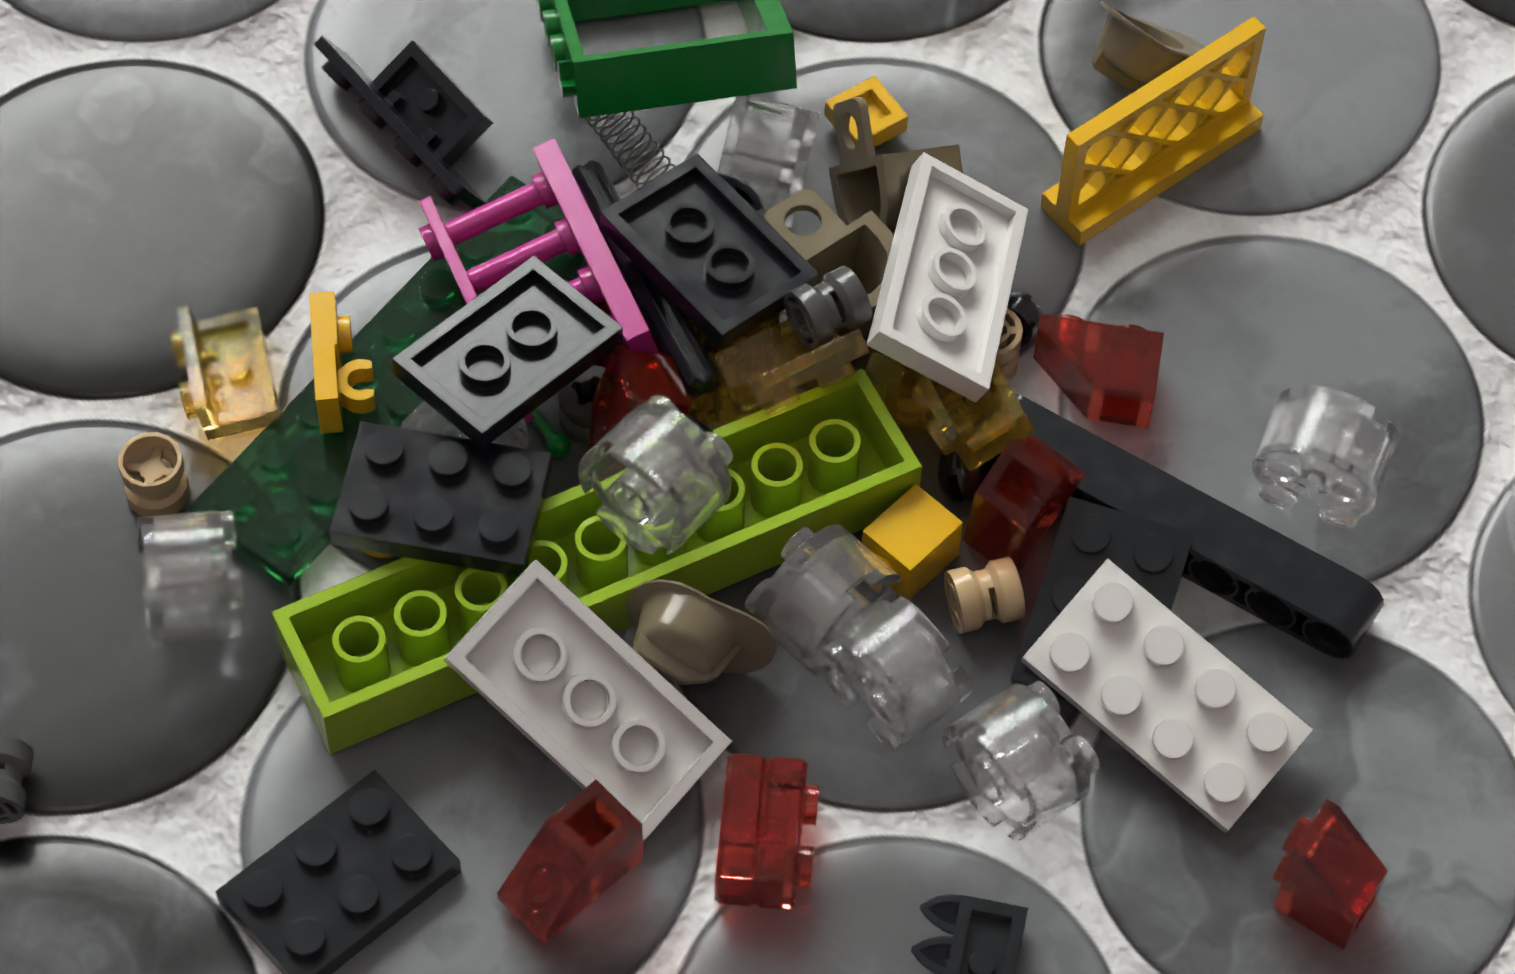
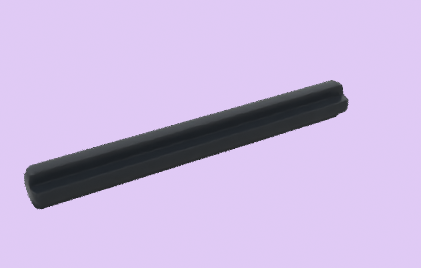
(663, 316)

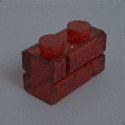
(762, 832)

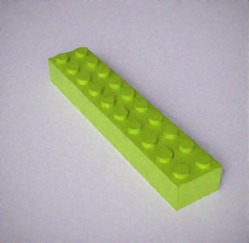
(378, 642)

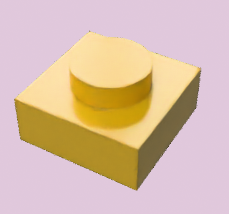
(885, 113)

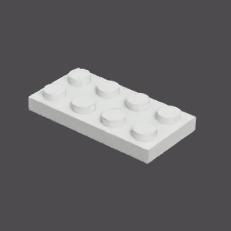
(948, 278)
(1166, 695)
(586, 697)

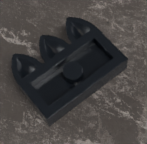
(983, 939)

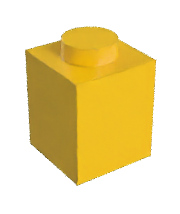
(914, 539)

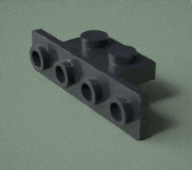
(425, 109)

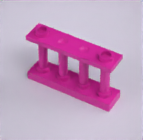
(573, 235)

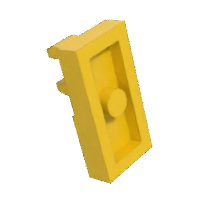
(332, 382)

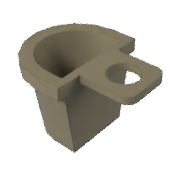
(873, 181)
(859, 246)

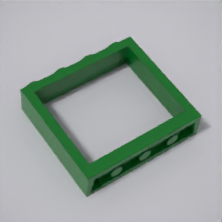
(669, 72)

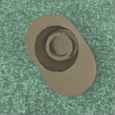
(1138, 50)
(694, 636)

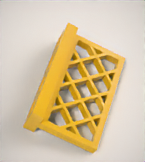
(1158, 135)

